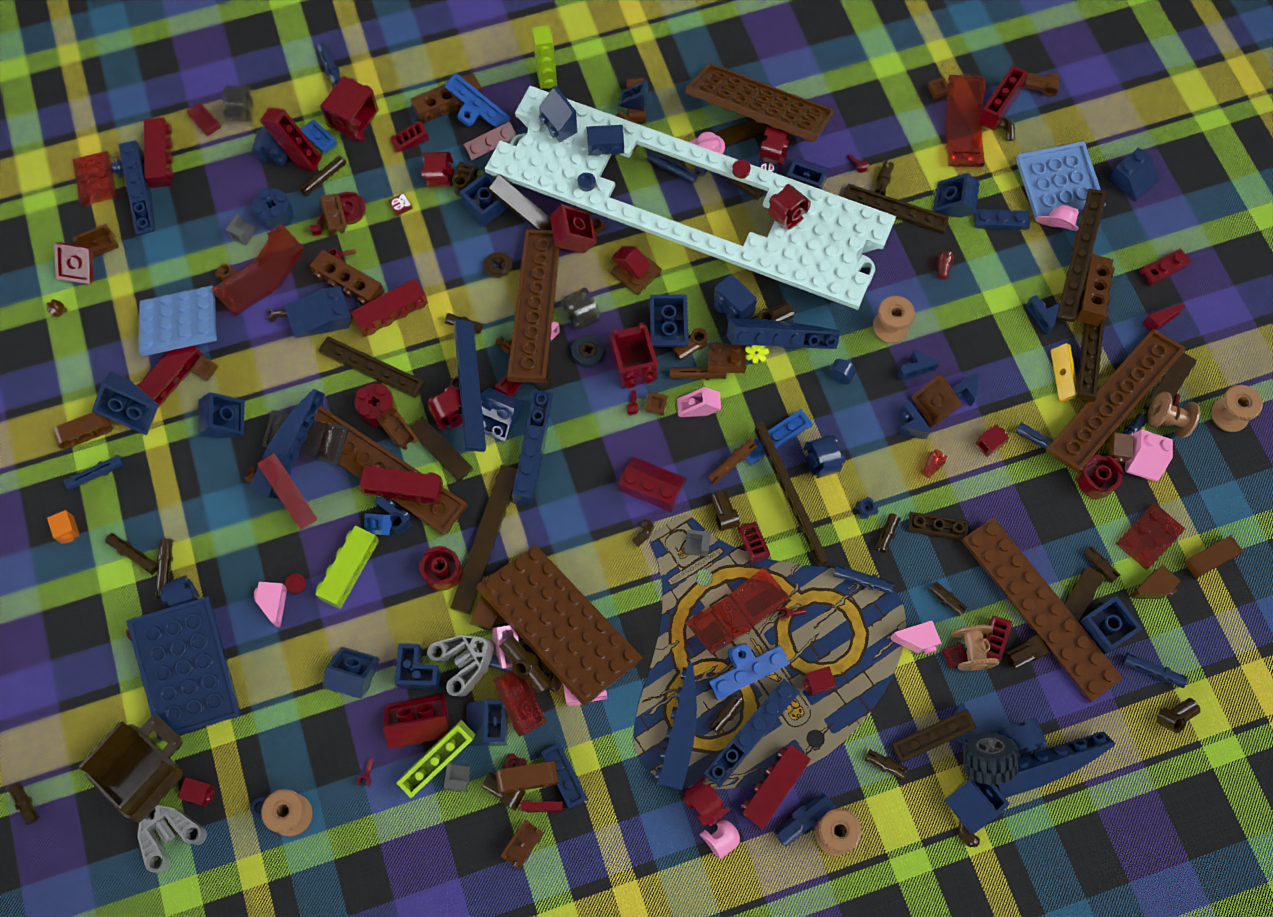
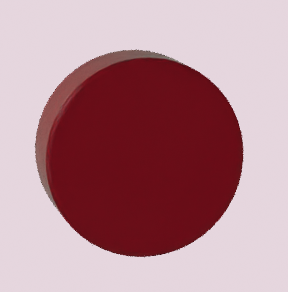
(741, 169)
(296, 583)

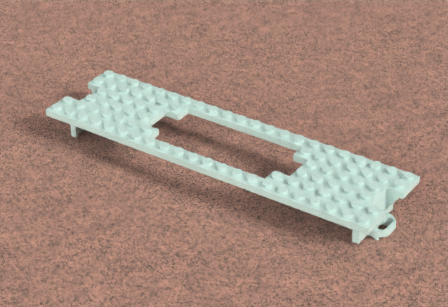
(816, 255)

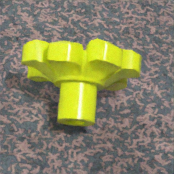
(756, 352)

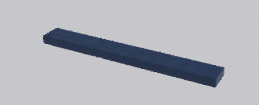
(469, 386)

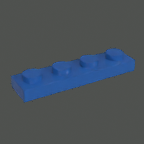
(781, 434)

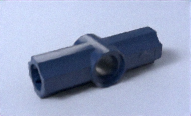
(804, 820)

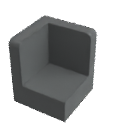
(240, 230)
(697, 542)
(457, 778)

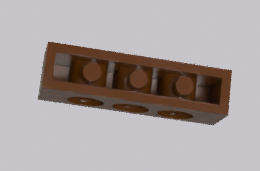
(440, 101)
(326, 262)
(1095, 291)

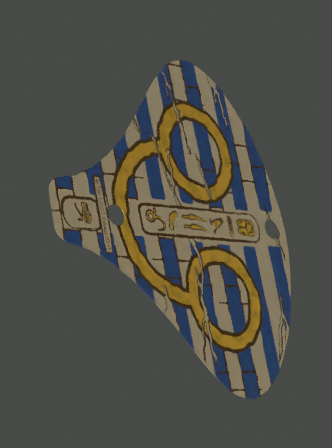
(841, 629)

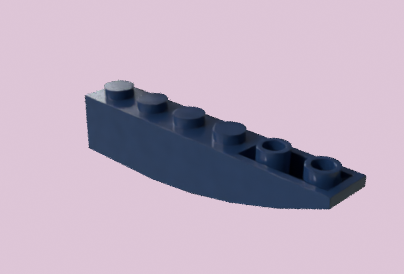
(137, 187)
(780, 334)
(289, 439)
(532, 449)
(751, 733)
(680, 735)
(1055, 763)

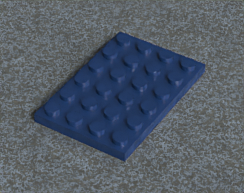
(184, 666)

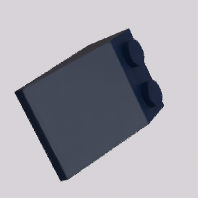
(318, 313)
(669, 320)
(125, 403)

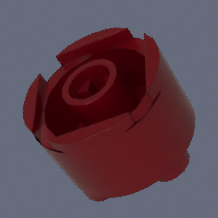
(774, 146)
(438, 169)
(788, 207)
(368, 398)
(446, 408)
(1100, 477)
(429, 568)
(705, 802)

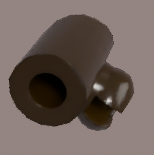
(966, 837)

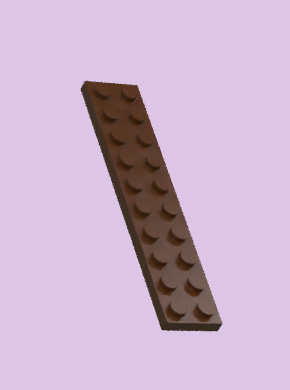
(534, 308)
(1115, 401)
(363, 451)
(1042, 610)

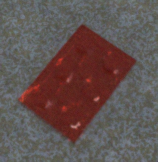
(94, 178)
(1150, 536)
(519, 702)

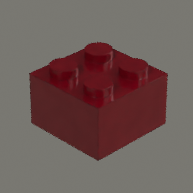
(573, 229)

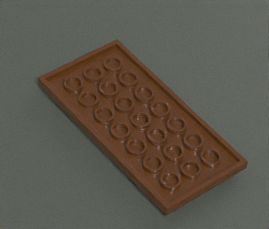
(760, 102)
(559, 624)

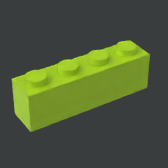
(544, 56)
(347, 567)
(436, 758)

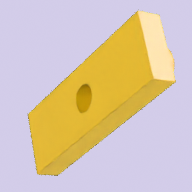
(1064, 372)

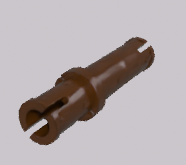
(695, 373)
(733, 460)

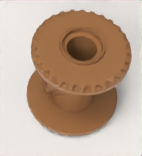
(893, 319)
(1236, 408)
(1163, 412)
(976, 647)
(275, 811)
(846, 823)

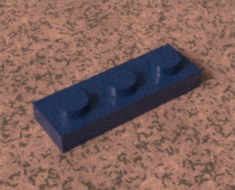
(1001, 219)
(568, 781)

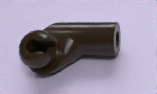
(1009, 127)
(644, 534)

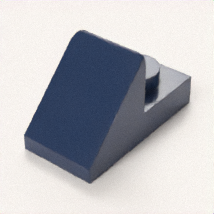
(1045, 317)
(920, 365)
(967, 389)
(916, 425)

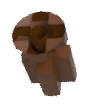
(505, 346)

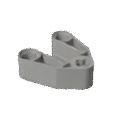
(472, 673)
(151, 845)

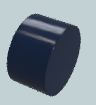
(842, 371)

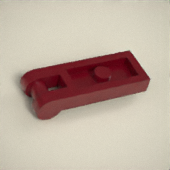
(1165, 267)

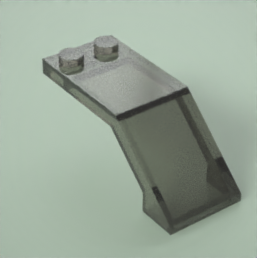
(323, 442)

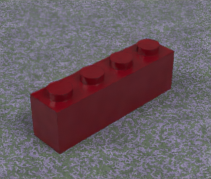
(1003, 98)
(291, 138)
(158, 152)
(389, 307)
(169, 373)
(401, 484)
(287, 490)
(775, 787)

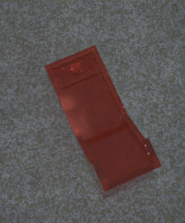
(962, 121)
(263, 274)
(738, 612)

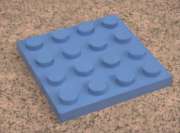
(1057, 177)
(177, 321)

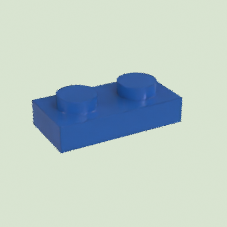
(319, 137)
(377, 523)

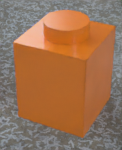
(63, 527)

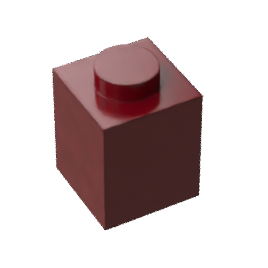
(992, 440)
(819, 681)
(196, 792)

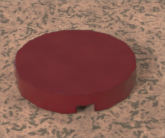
(353, 207)

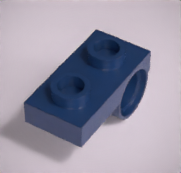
(388, 508)

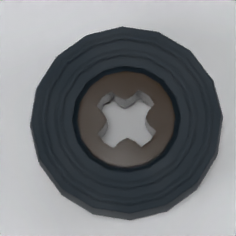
(583, 358)

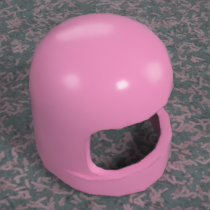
(723, 840)

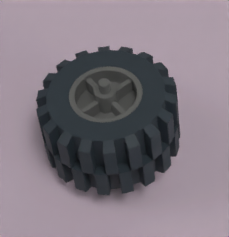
(990, 758)

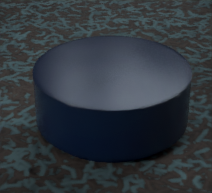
(586, 181)
(256, 807)

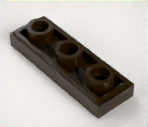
(926, 525)

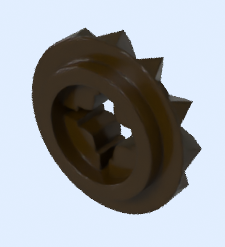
(497, 258)

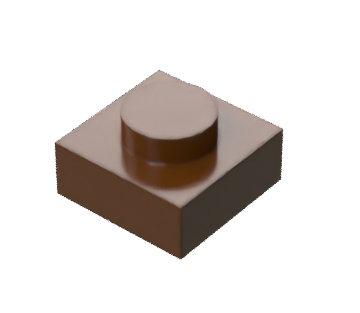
(938, 87)
(204, 368)
(656, 403)

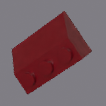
(651, 484)
(416, 721)

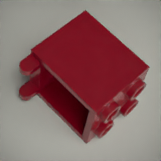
(350, 108)
(633, 356)

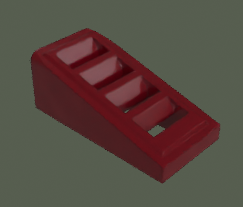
(411, 130)
(1162, 317)
(764, 554)
(1006, 624)

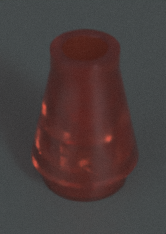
(944, 264)
(933, 463)

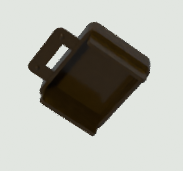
(133, 768)

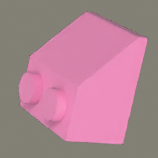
(1150, 455)

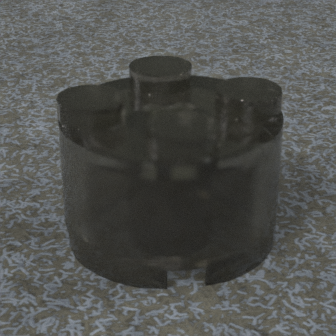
(238, 103)
(581, 309)

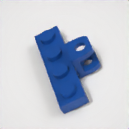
(475, 104)
(747, 669)

